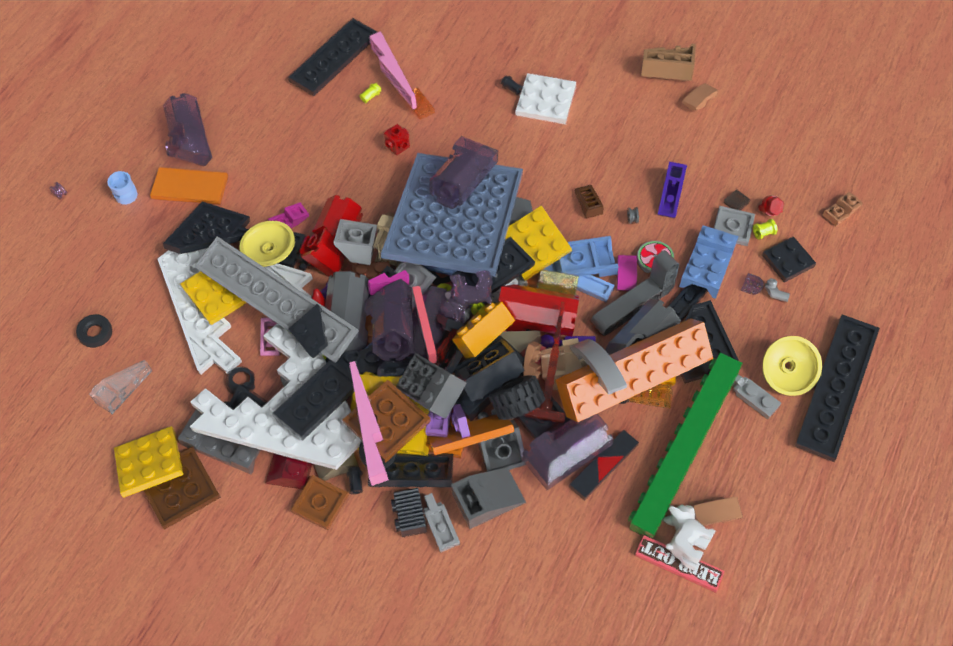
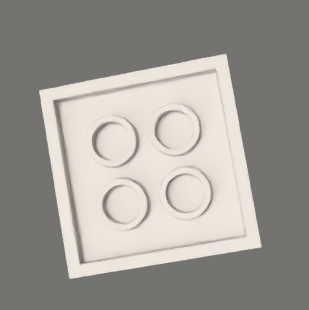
(546, 98)

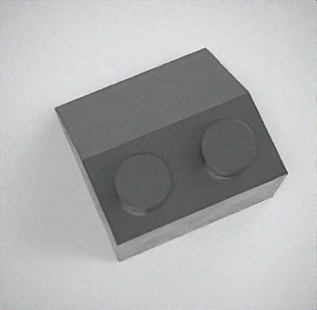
(503, 451)

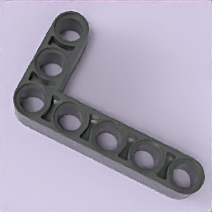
(623, 309)

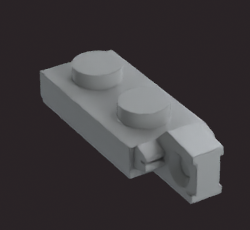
(755, 396)
(440, 524)

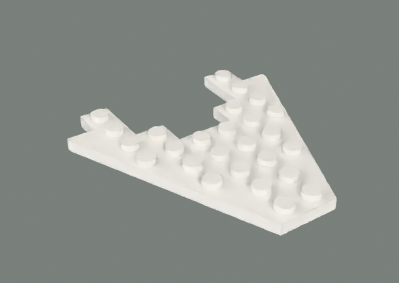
(200, 335)
(256, 426)

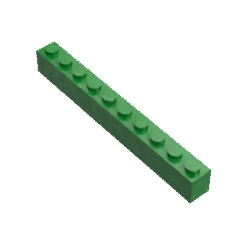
(685, 446)

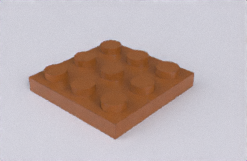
(396, 417)

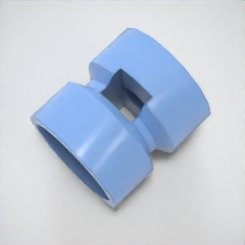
(122, 187)

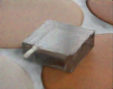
(737, 200)

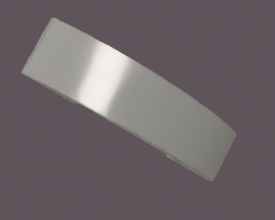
(601, 363)

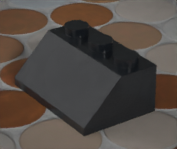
(489, 369)

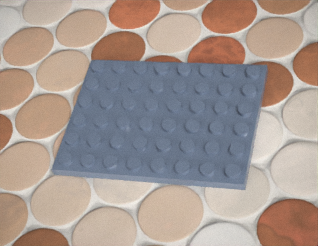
(456, 238)

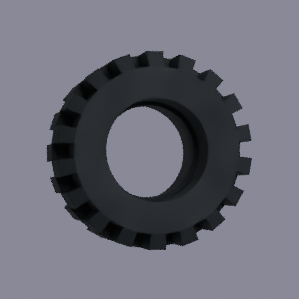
(517, 397)

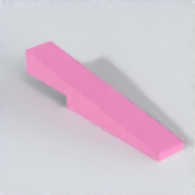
(391, 68)
(369, 429)

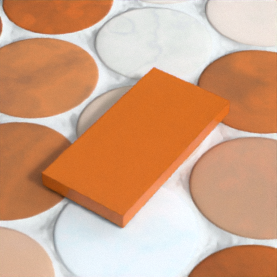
(189, 185)
(479, 430)

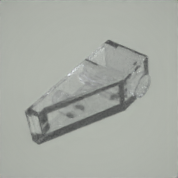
(118, 387)

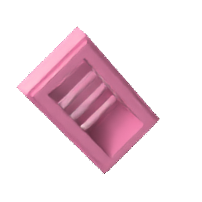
(265, 322)

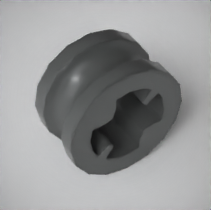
(633, 215)

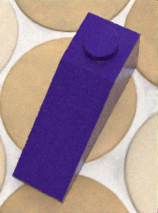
(672, 189)

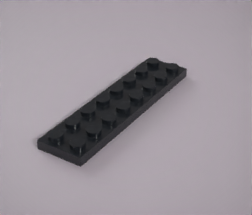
(837, 388)

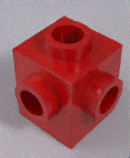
(397, 139)

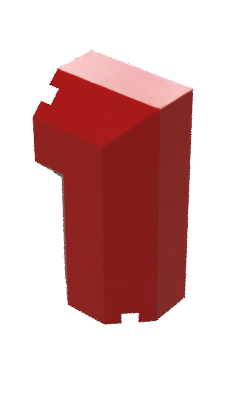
(320, 247)
(539, 309)

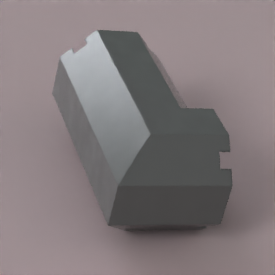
(347, 300)
(646, 322)

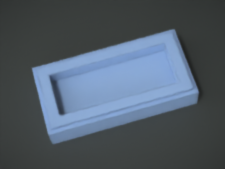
(595, 287)

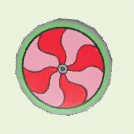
(648, 252)

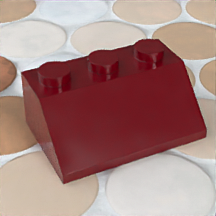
(288, 472)

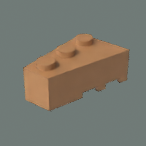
(669, 63)

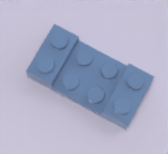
(588, 258)
(709, 260)

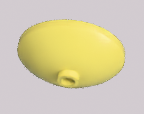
(268, 242)
(803, 370)

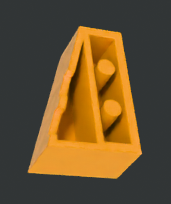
(483, 329)

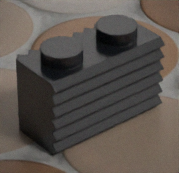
(409, 511)

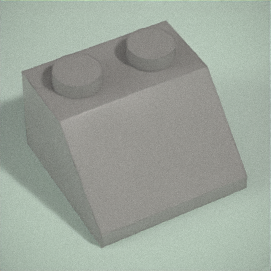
(356, 240)

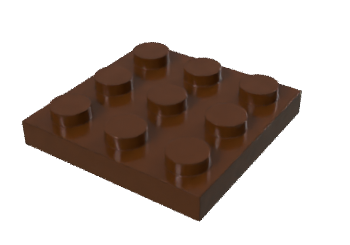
(183, 494)

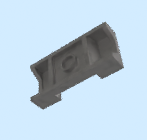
(227, 452)

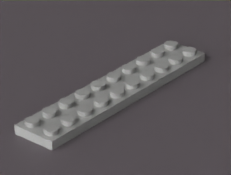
(271, 294)

